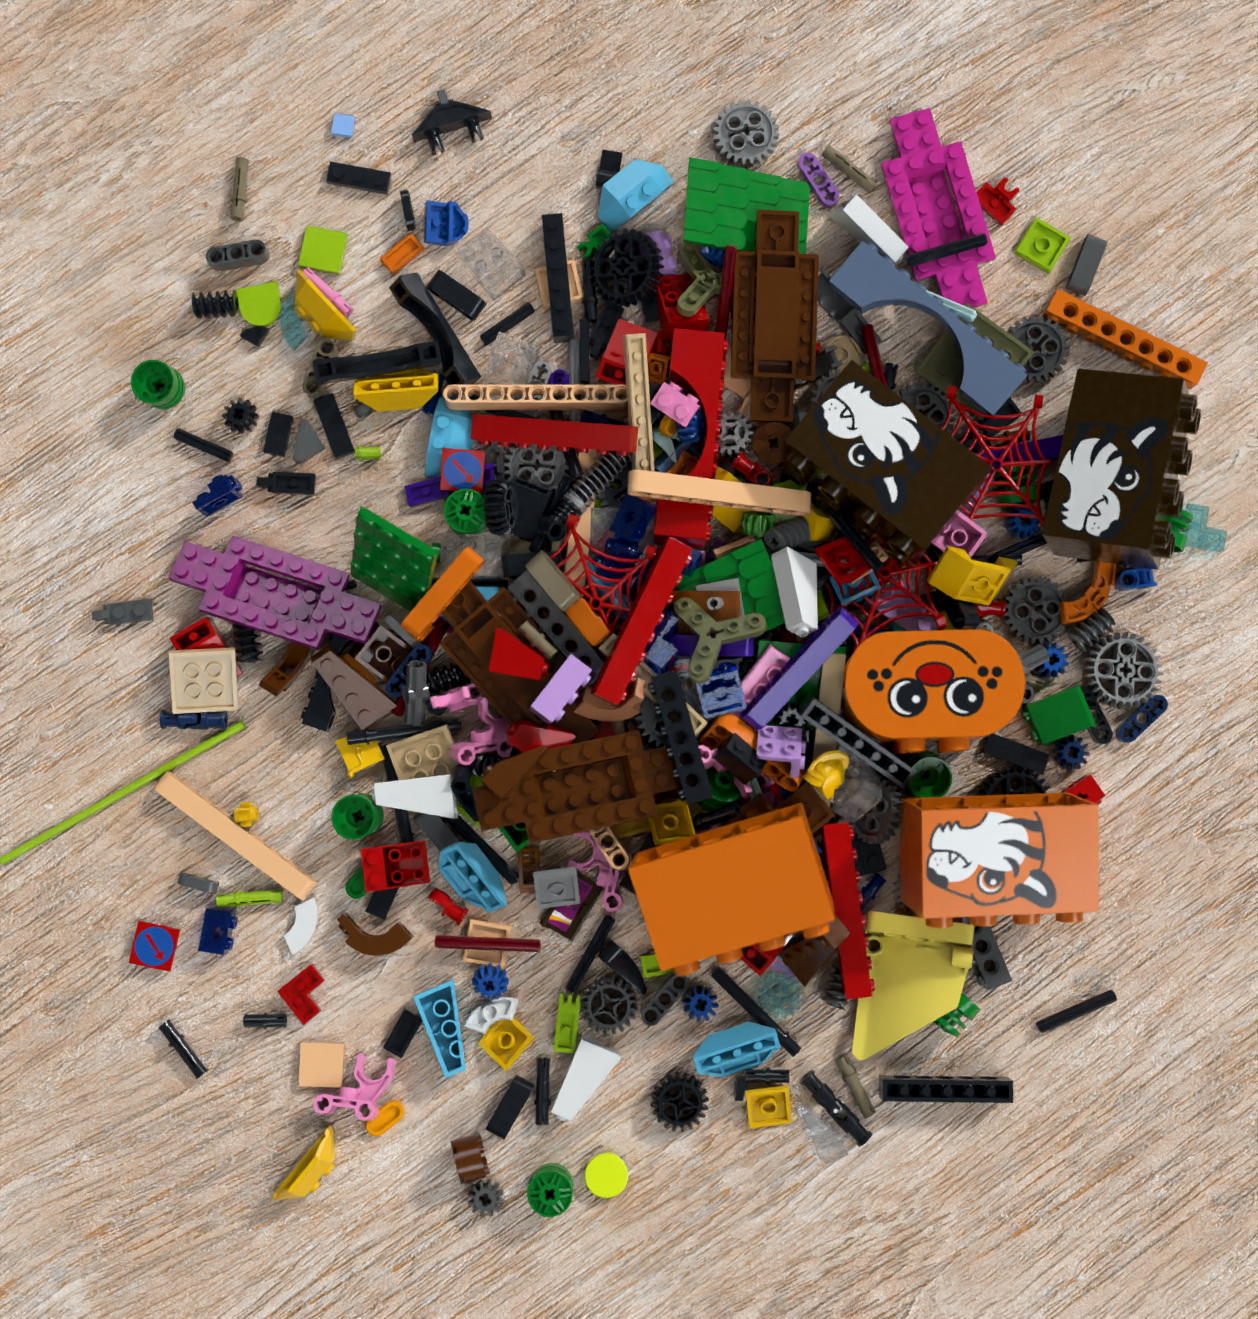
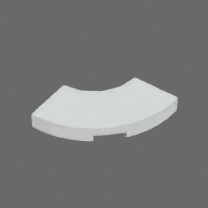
(304, 925)
(491, 1012)

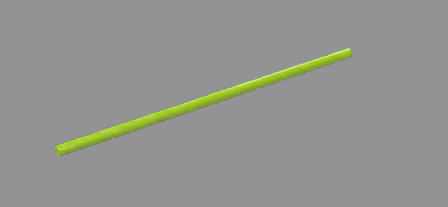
(122, 792)

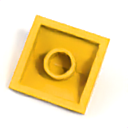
(820, 525)
(672, 821)
(506, 1041)
(768, 1106)

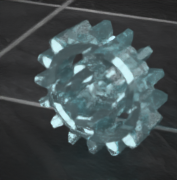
(782, 985)

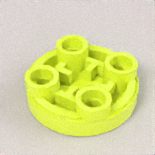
(606, 1175)

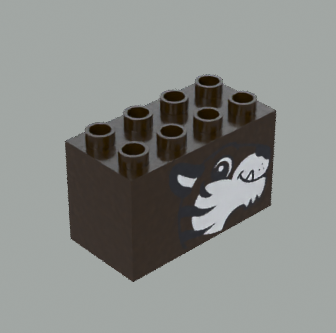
(882, 464)
(1121, 468)

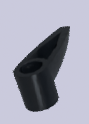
(462, 789)
(623, 964)

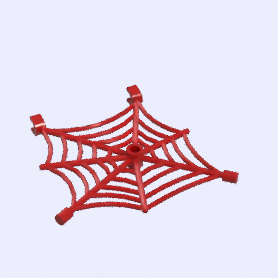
(1038, 403)
(650, 554)
(939, 618)

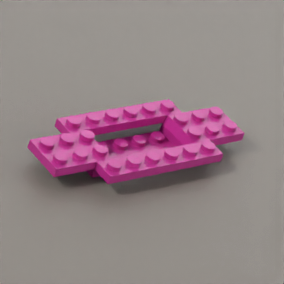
(927, 209)

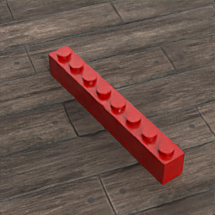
(554, 433)
(641, 621)
(842, 881)

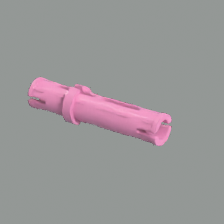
(331, 295)

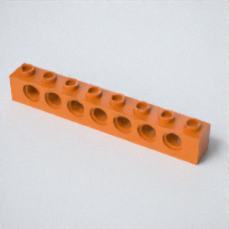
(1192, 366)

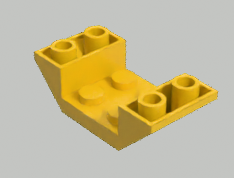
(970, 579)

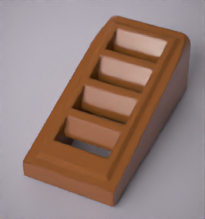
(522, 879)

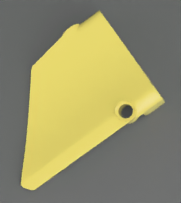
(914, 976)

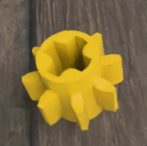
(246, 814)

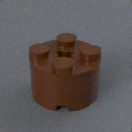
(761, 444)
(468, 1158)

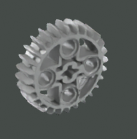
(1127, 663)

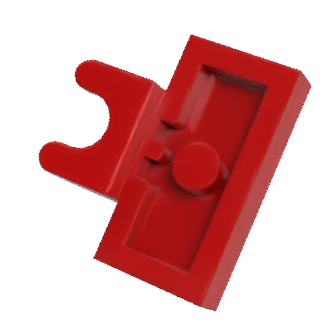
(997, 201)

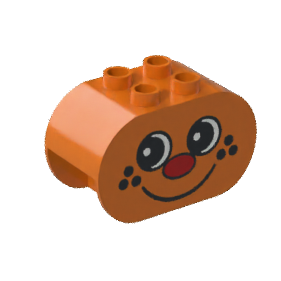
(932, 688)

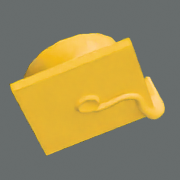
(359, 755)

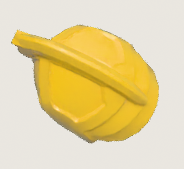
(827, 772)

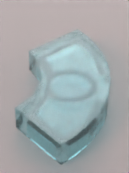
(292, 324)

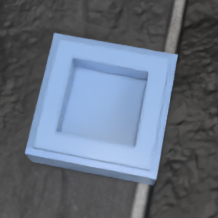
(343, 125)

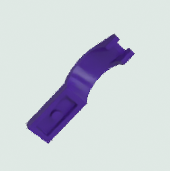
(430, 491)

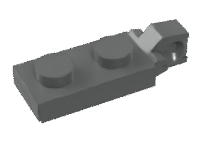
(125, 612)

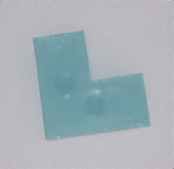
(1200, 535)

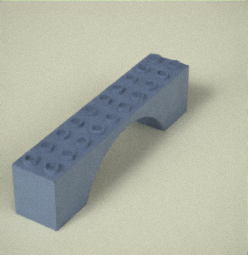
(874, 282)

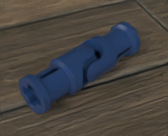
(193, 721)

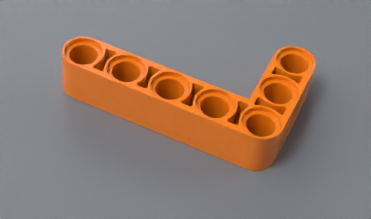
(447, 587)
(728, 724)

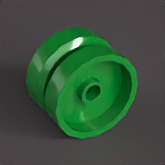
(722, 789)

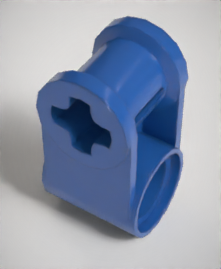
(1138, 579)

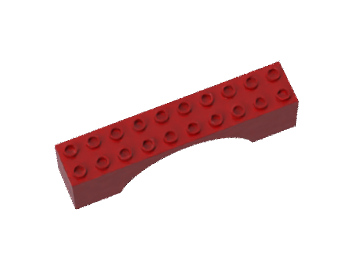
(696, 368)

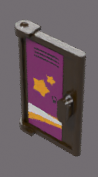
(569, 918)

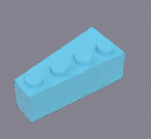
(442, 1023)

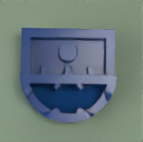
(444, 223)

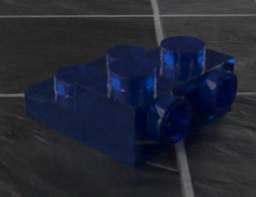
(223, 492)
(722, 692)

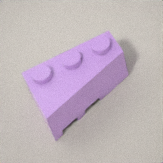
(914, 623)
(561, 690)

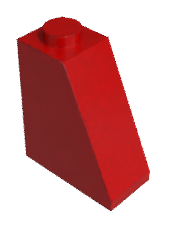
(515, 658)
(530, 735)

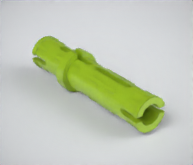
(242, 899)

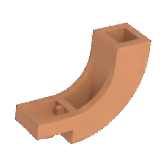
(598, 709)

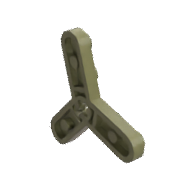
(699, 290)
(707, 648)

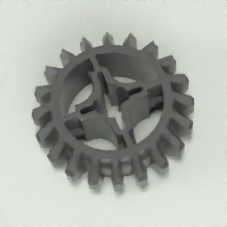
(617, 999)

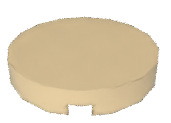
(846, 350)

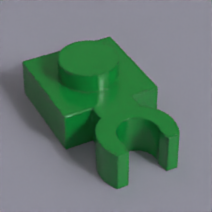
(595, 237)

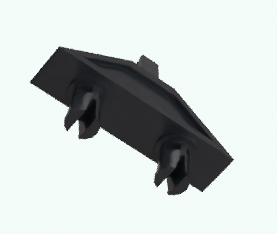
(450, 116)

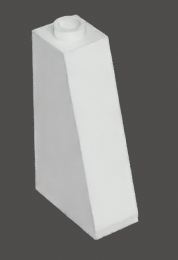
(866, 226)
(797, 590)
(420, 795)
(586, 1072)

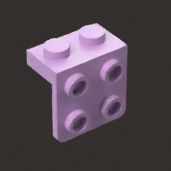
(665, 244)
(782, 744)

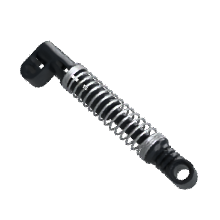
(575, 502)

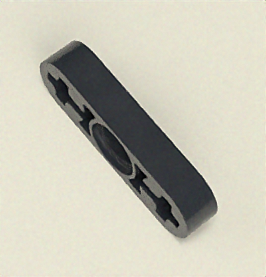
(1101, 718)

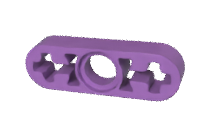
(805, 171)

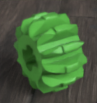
(758, 523)

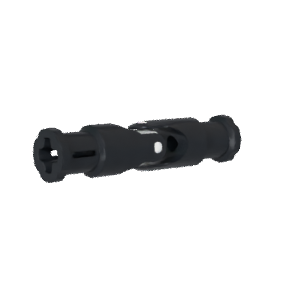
(825, 1097)

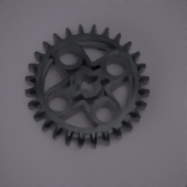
(620, 266)
(1019, 775)

